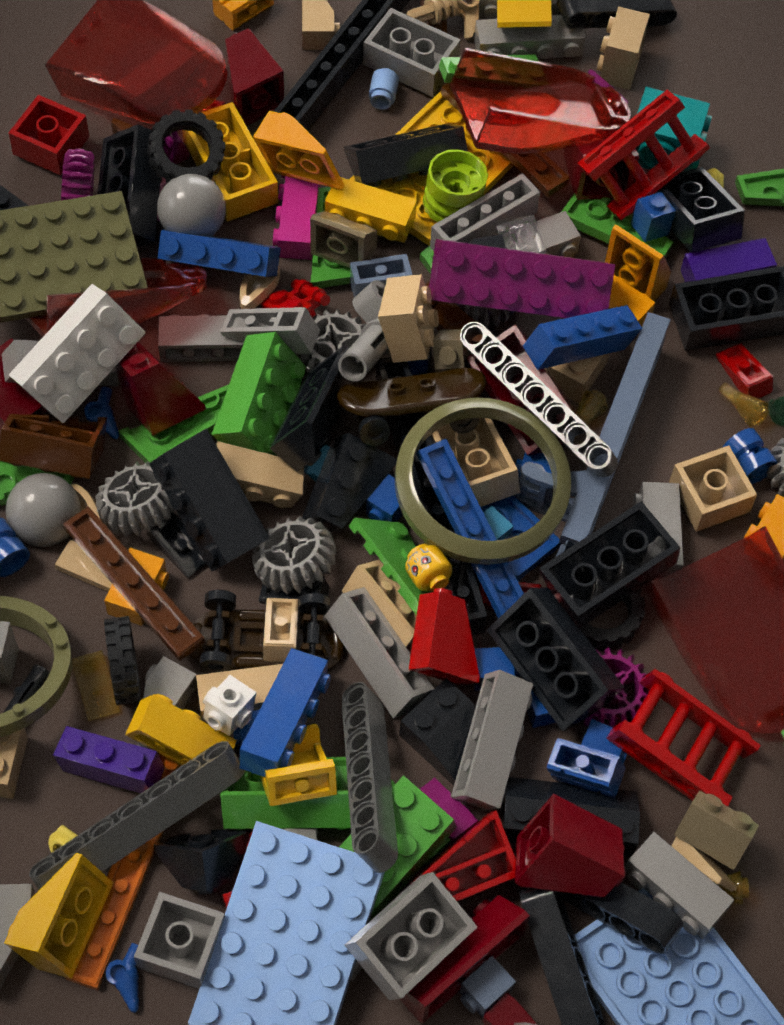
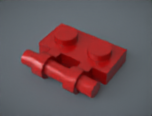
(301, 296)

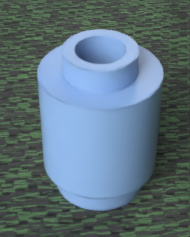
(383, 88)

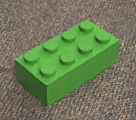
(259, 393)
(419, 832)

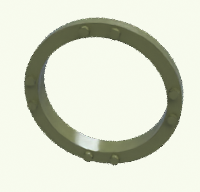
(469, 549)
(48, 628)

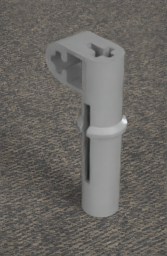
(367, 305)

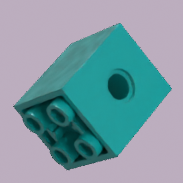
(692, 117)

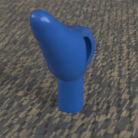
(102, 409)
(125, 978)

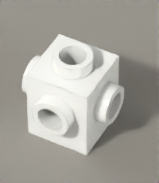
(229, 705)

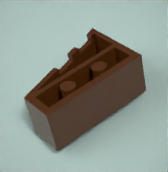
(53, 445)

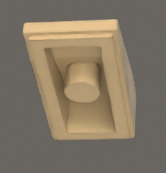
(280, 628)
(703, 863)

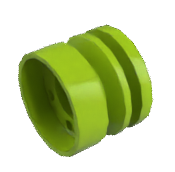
(453, 182)

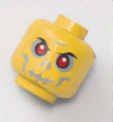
(428, 567)

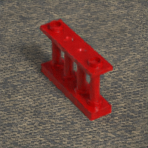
(627, 138)
(657, 755)

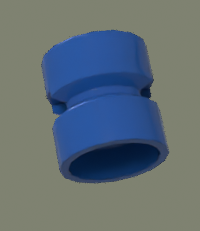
(751, 455)
(12, 550)

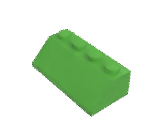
(247, 803)

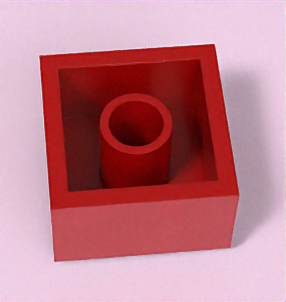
(47, 133)

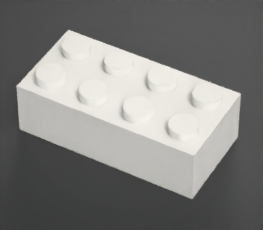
(77, 353)

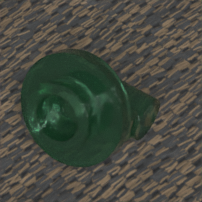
(776, 410)

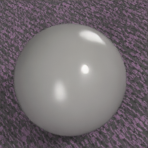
(191, 205)
(40, 507)

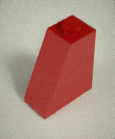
(443, 639)

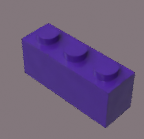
(728, 260)
(108, 760)

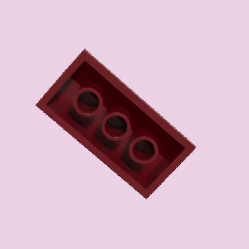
(514, 340)
(498, 928)

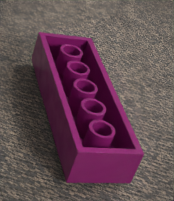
(519, 280)

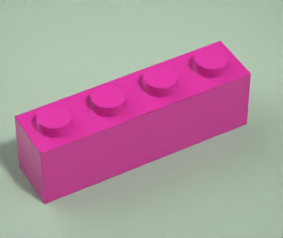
(298, 205)

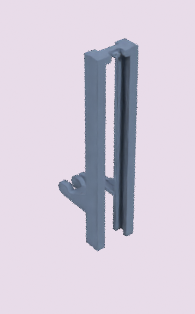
(588, 488)

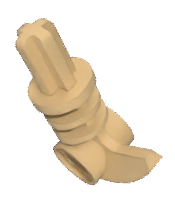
(439, 10)

